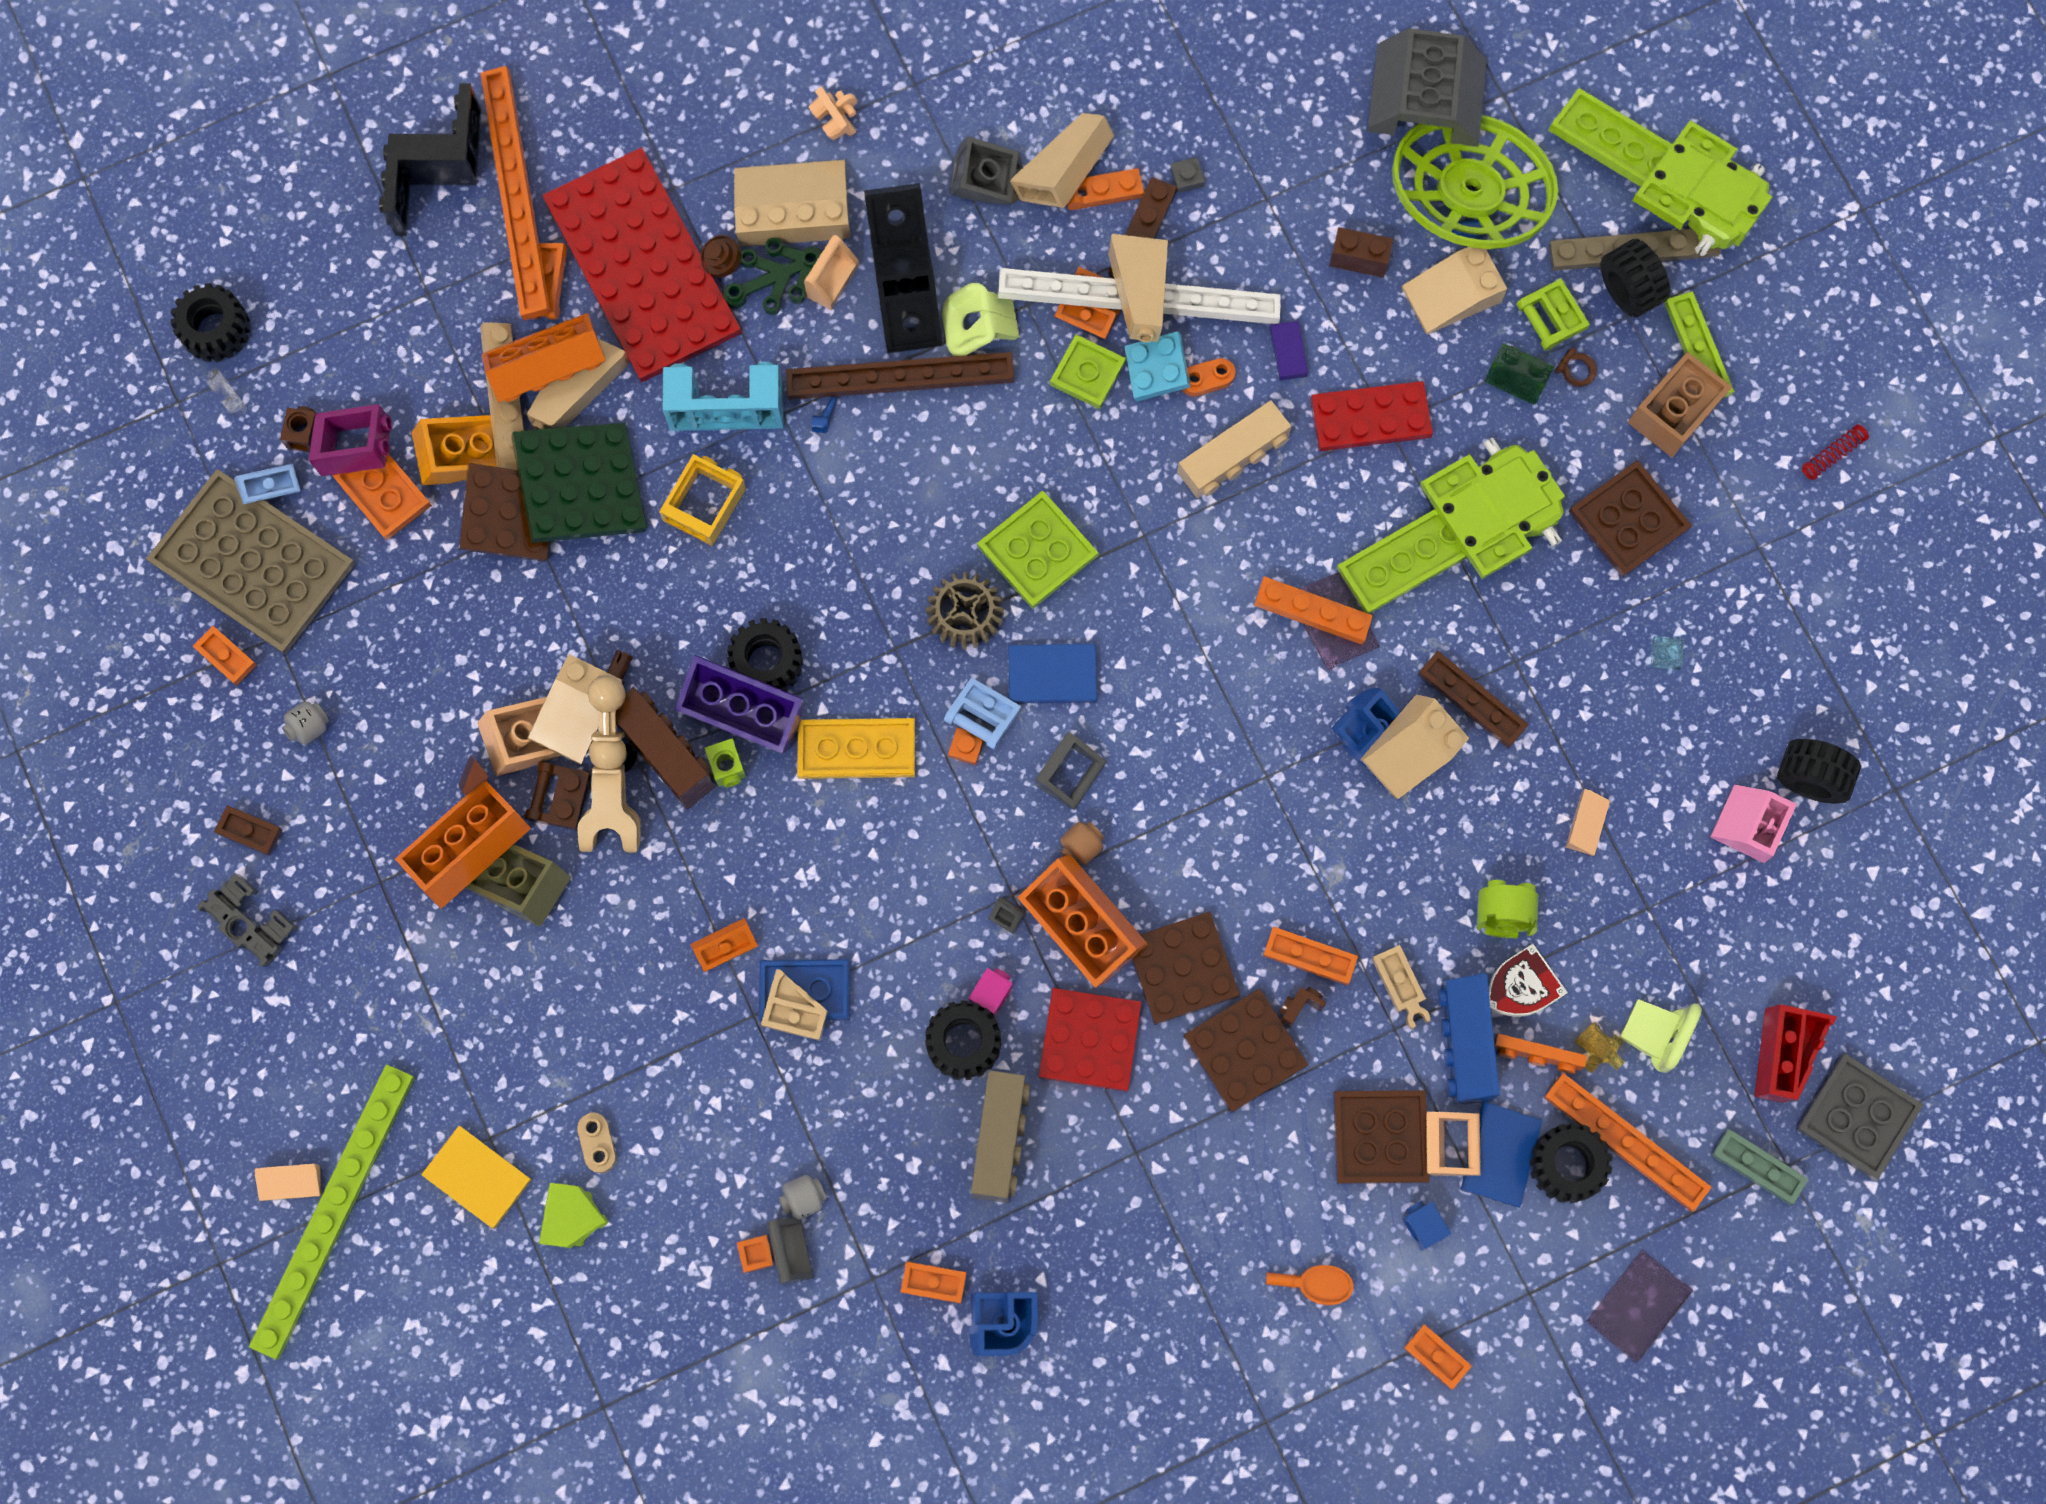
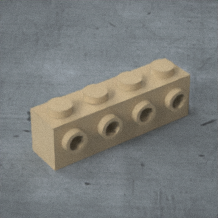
(1234, 449)

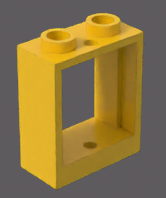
(690, 524)

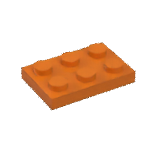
(385, 496)

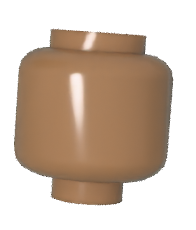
(1082, 842)

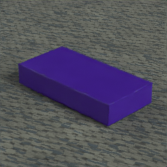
(1288, 350)

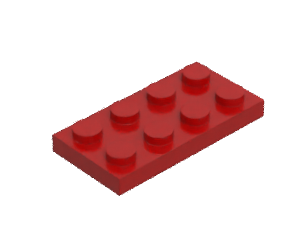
(1371, 416)

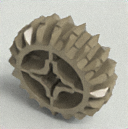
(982, 595)

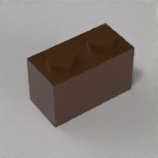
(1361, 252)

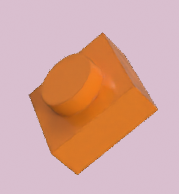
(965, 747)
(755, 1254)

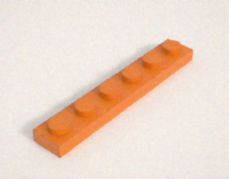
(1628, 1142)

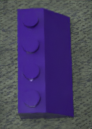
(740, 704)

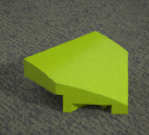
(569, 1216)

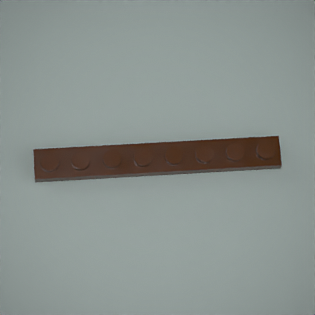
(899, 375)

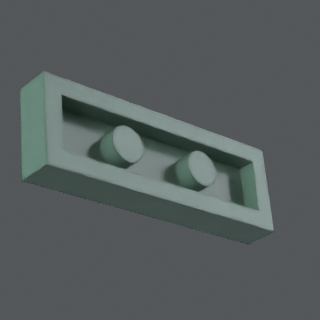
(1759, 1167)

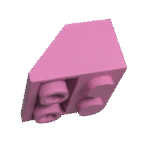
(1753, 821)

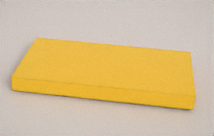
(856, 748)

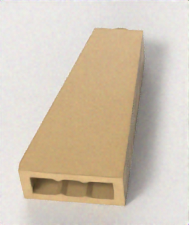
(1064, 163)
(1140, 283)
(566, 399)

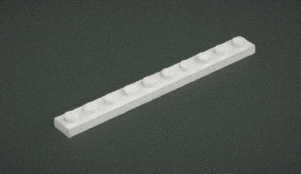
(1103, 293)

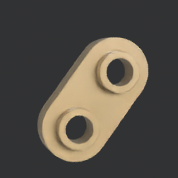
(597, 1142)

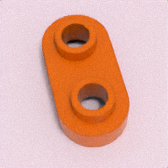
(1209, 378)

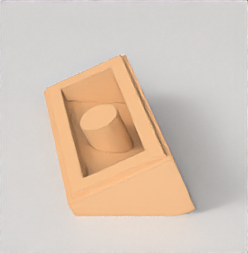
(1587, 822)
(288, 1182)

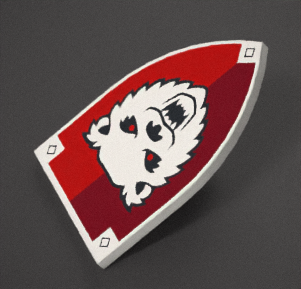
(1524, 985)

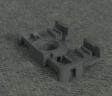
(258, 939)

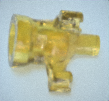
(1600, 1047)

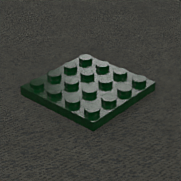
(578, 482)

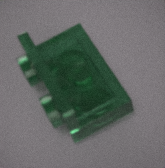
(1519, 373)

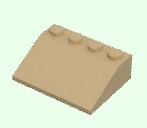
(791, 202)

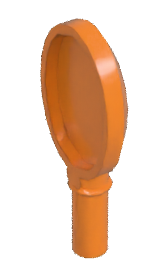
(1319, 1284)

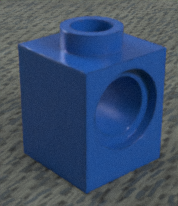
(1425, 1224)

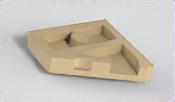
(793, 1010)

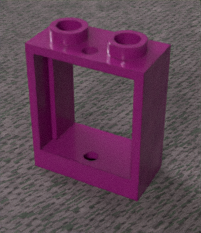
(324, 440)

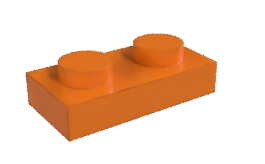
(224, 655)
(724, 945)
(933, 1282)
(1437, 1357)

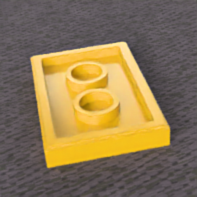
(476, 1177)

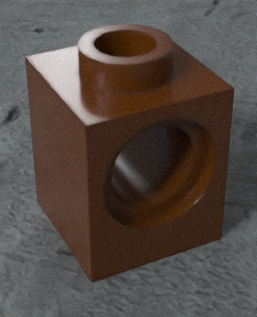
(293, 419)

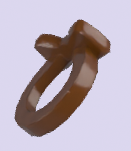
(1572, 355)

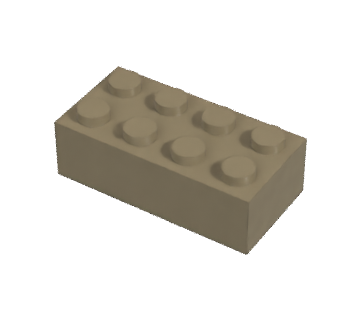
(998, 1137)

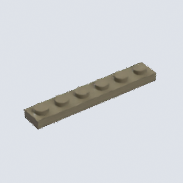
(1588, 252)

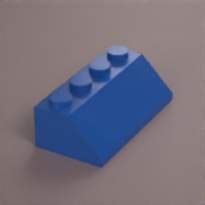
(1469, 1039)

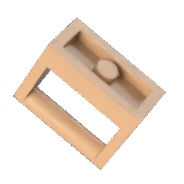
(831, 273)
(1436, 1144)

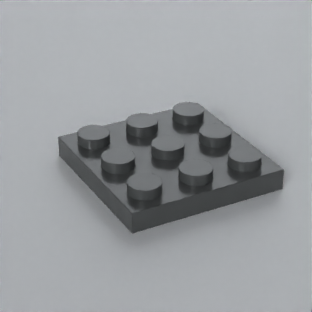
(1859, 1117)

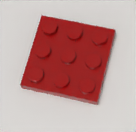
(1089, 1039)

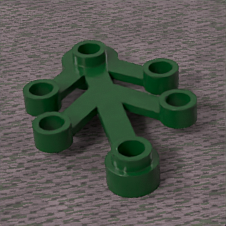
(777, 274)

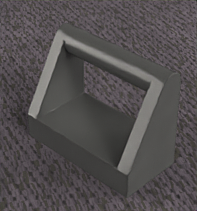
(1056, 762)
(790, 1250)

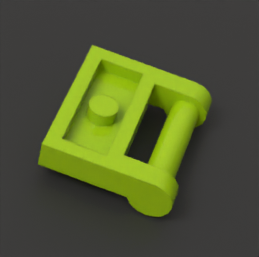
(1561, 310)

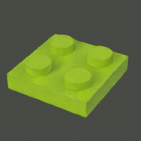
(1087, 371)

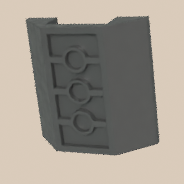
(1428, 82)

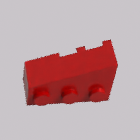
(1788, 1051)

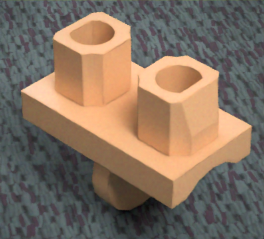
(826, 104)

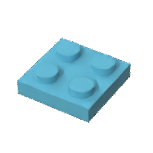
(1157, 367)

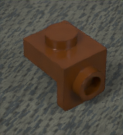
(1292, 1007)

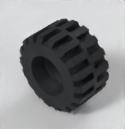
(1635, 277)
(195, 308)
(767, 635)
(1819, 771)
(956, 1015)
(1593, 1151)

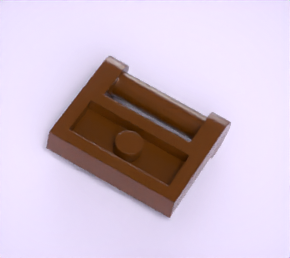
(567, 798)

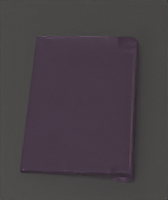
(1331, 647)
(1639, 1306)

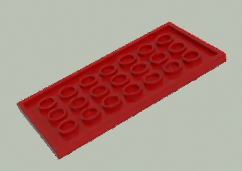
(641, 264)

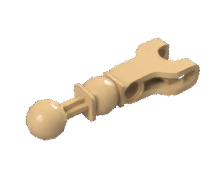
(608, 774)

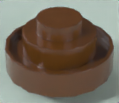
(721, 256)

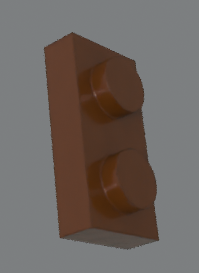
(248, 830)

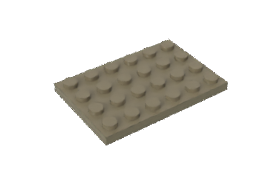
(251, 562)

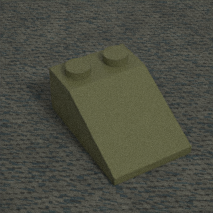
(522, 884)

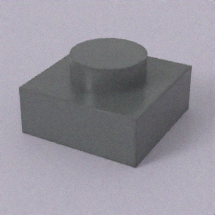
(1187, 175)

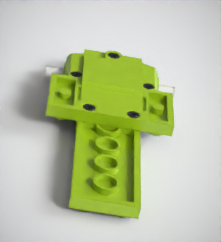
(1676, 180)
(1476, 516)

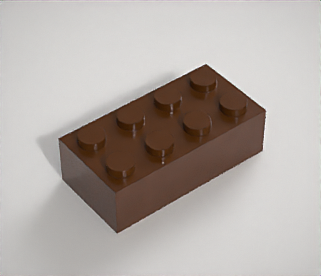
(663, 751)

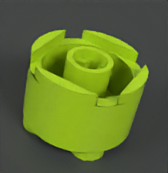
(1507, 909)

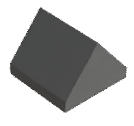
(1007, 915)

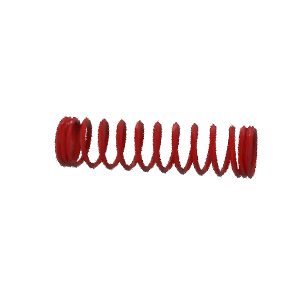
(1809, 465)

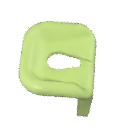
(996, 319)
(1652, 1027)

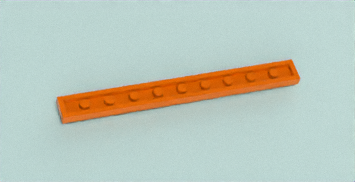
(515, 193)

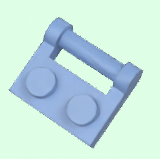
(987, 706)

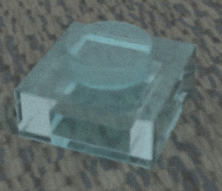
(1667, 652)

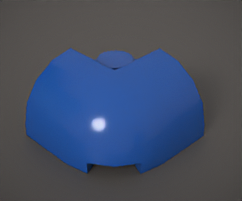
(1365, 721)
(1002, 1322)

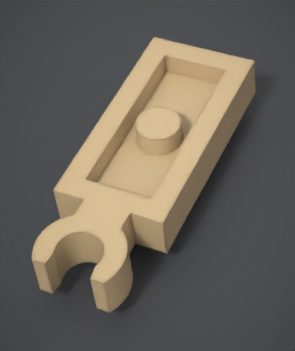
(1401, 984)

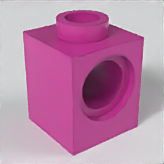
(992, 990)

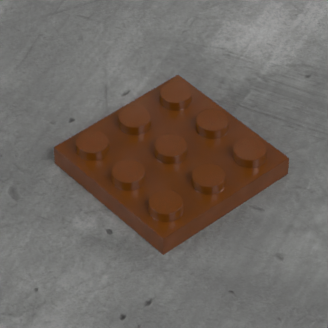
(496, 515)
(1630, 518)
(1184, 969)
(1245, 1050)
(1380, 1137)

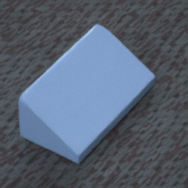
(267, 484)

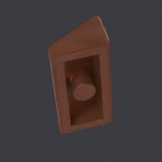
(472, 776)

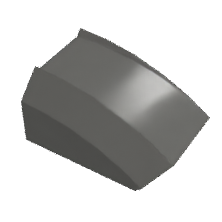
(985, 172)

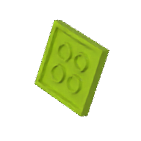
(1037, 549)

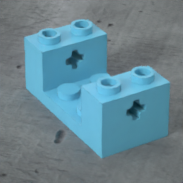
(689, 412)

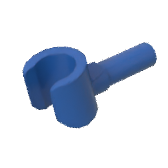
(821, 423)

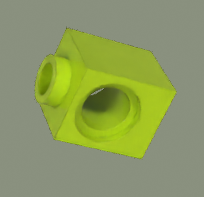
(725, 751)

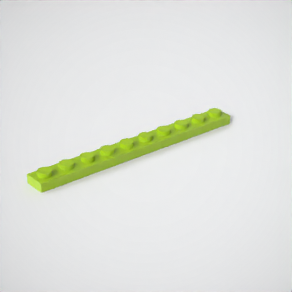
(331, 1212)

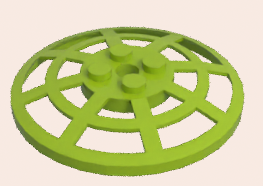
(1483, 177)

